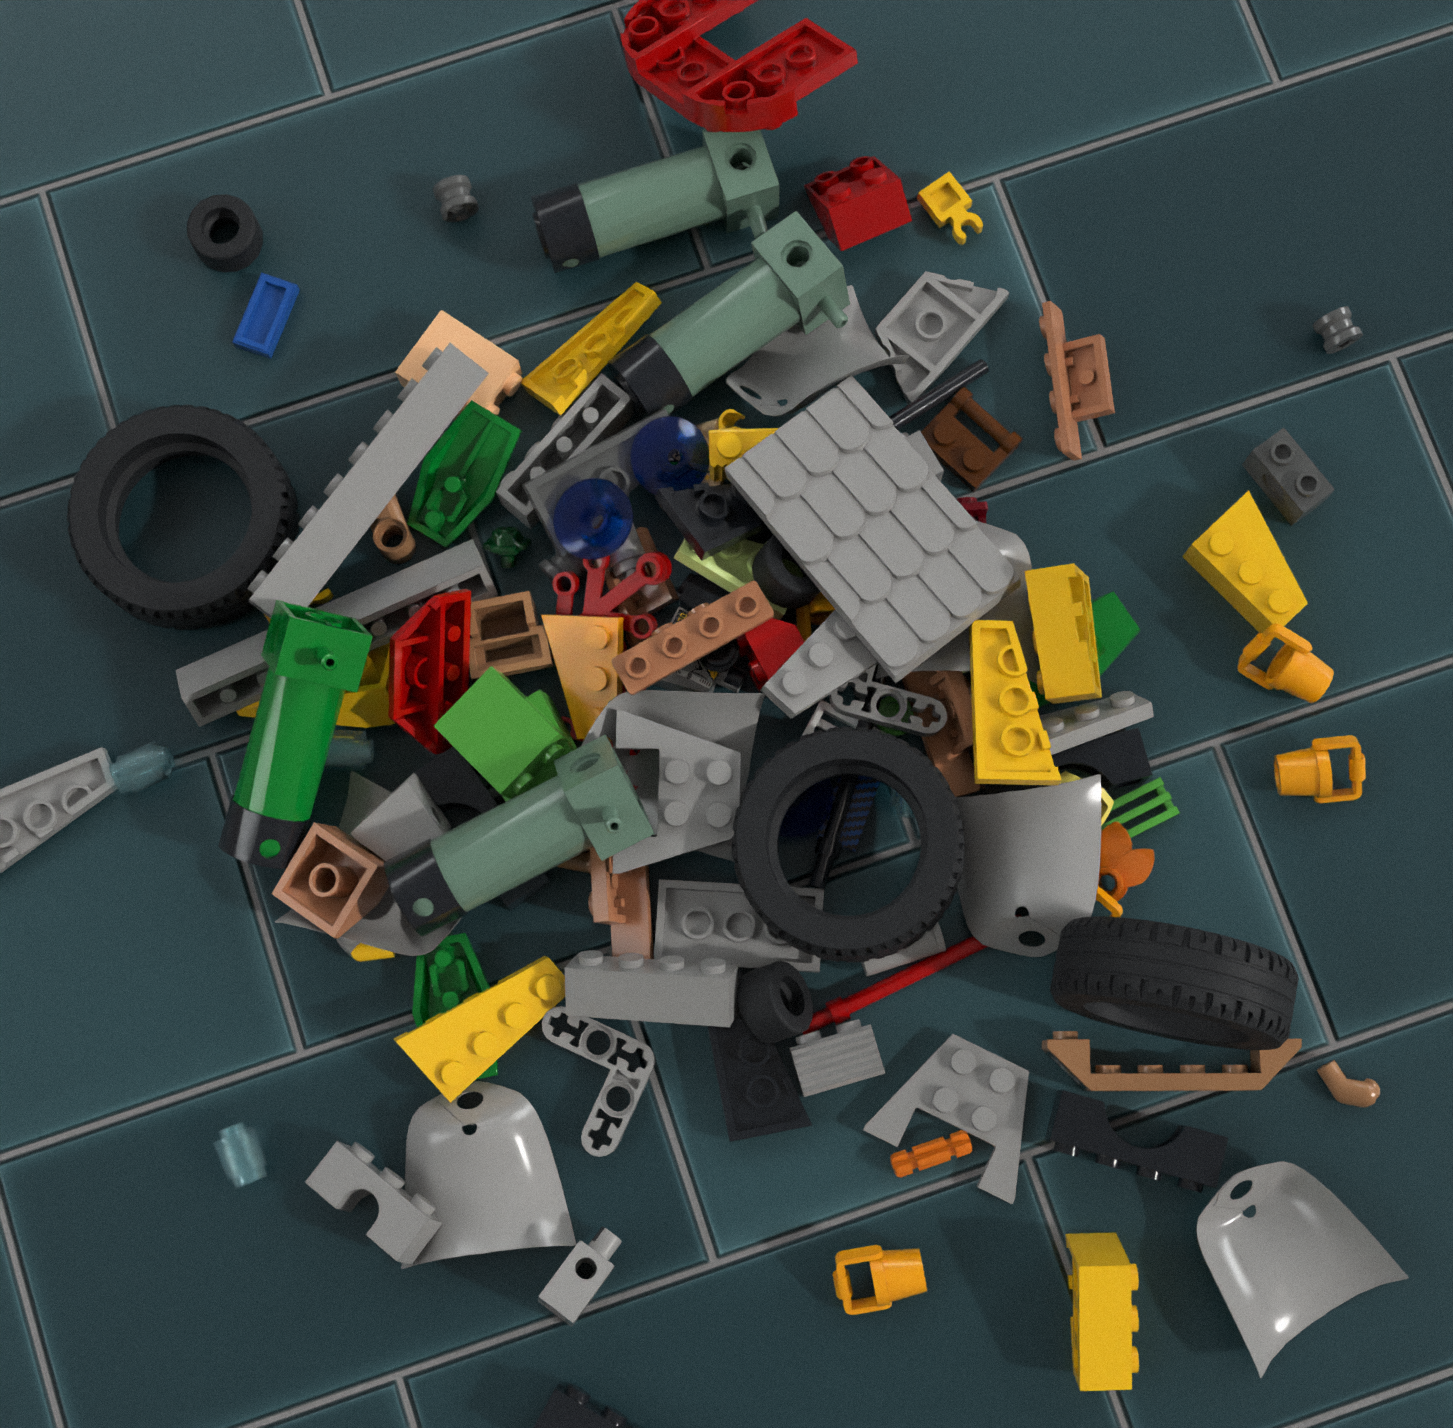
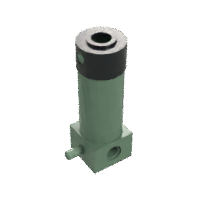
(719, 181)
(786, 285)
(577, 810)

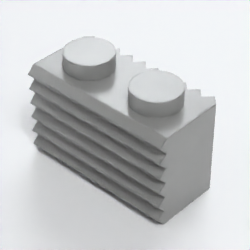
(836, 1059)

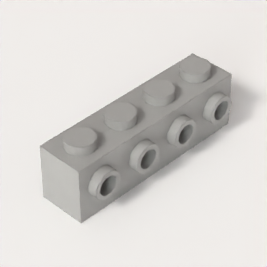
(593, 418)
(652, 989)

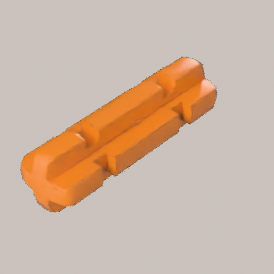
(931, 1153)

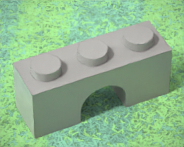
(403, 1221)

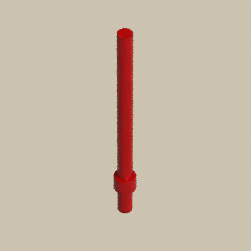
(839, 1009)

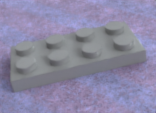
(719, 922)

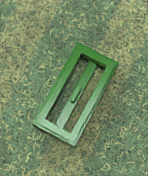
(1163, 798)

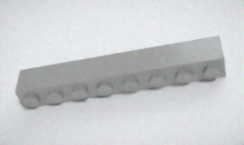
(370, 483)
(238, 673)

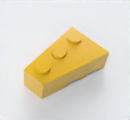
(1247, 566)
(1063, 633)
(1102, 1312)

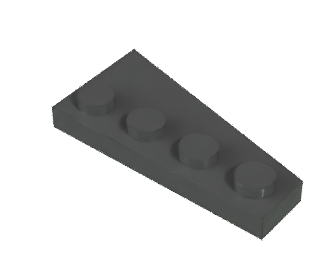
(604, 460)

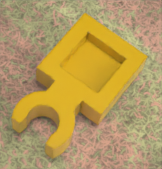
(948, 203)

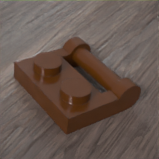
(960, 449)

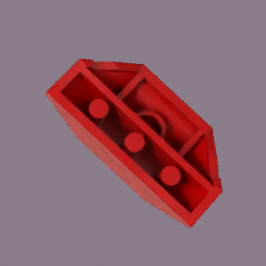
(430, 667)

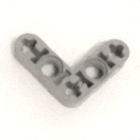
(914, 725)
(618, 1075)

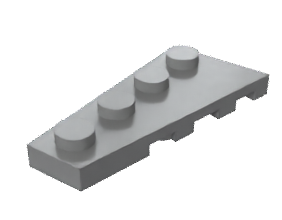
(819, 667)
(1094, 719)
(49, 802)

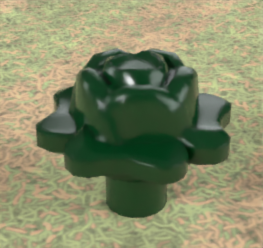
(506, 543)

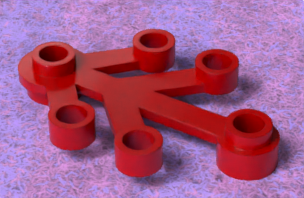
(602, 606)

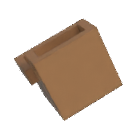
(507, 636)

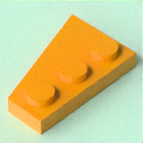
(583, 661)

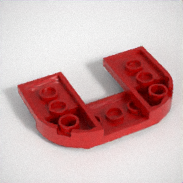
(712, 88)

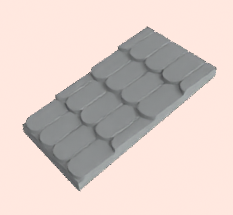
(873, 528)

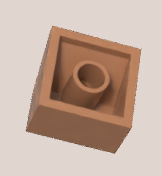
(332, 880)

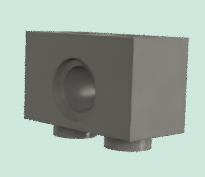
(1287, 476)

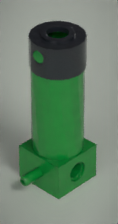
(310, 666)

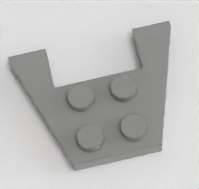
(694, 793)
(971, 1093)

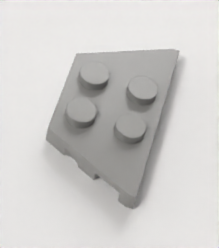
(934, 327)

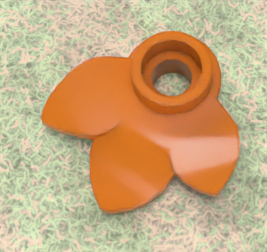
(1120, 861)

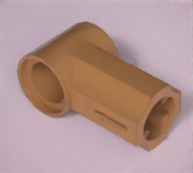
(391, 523)

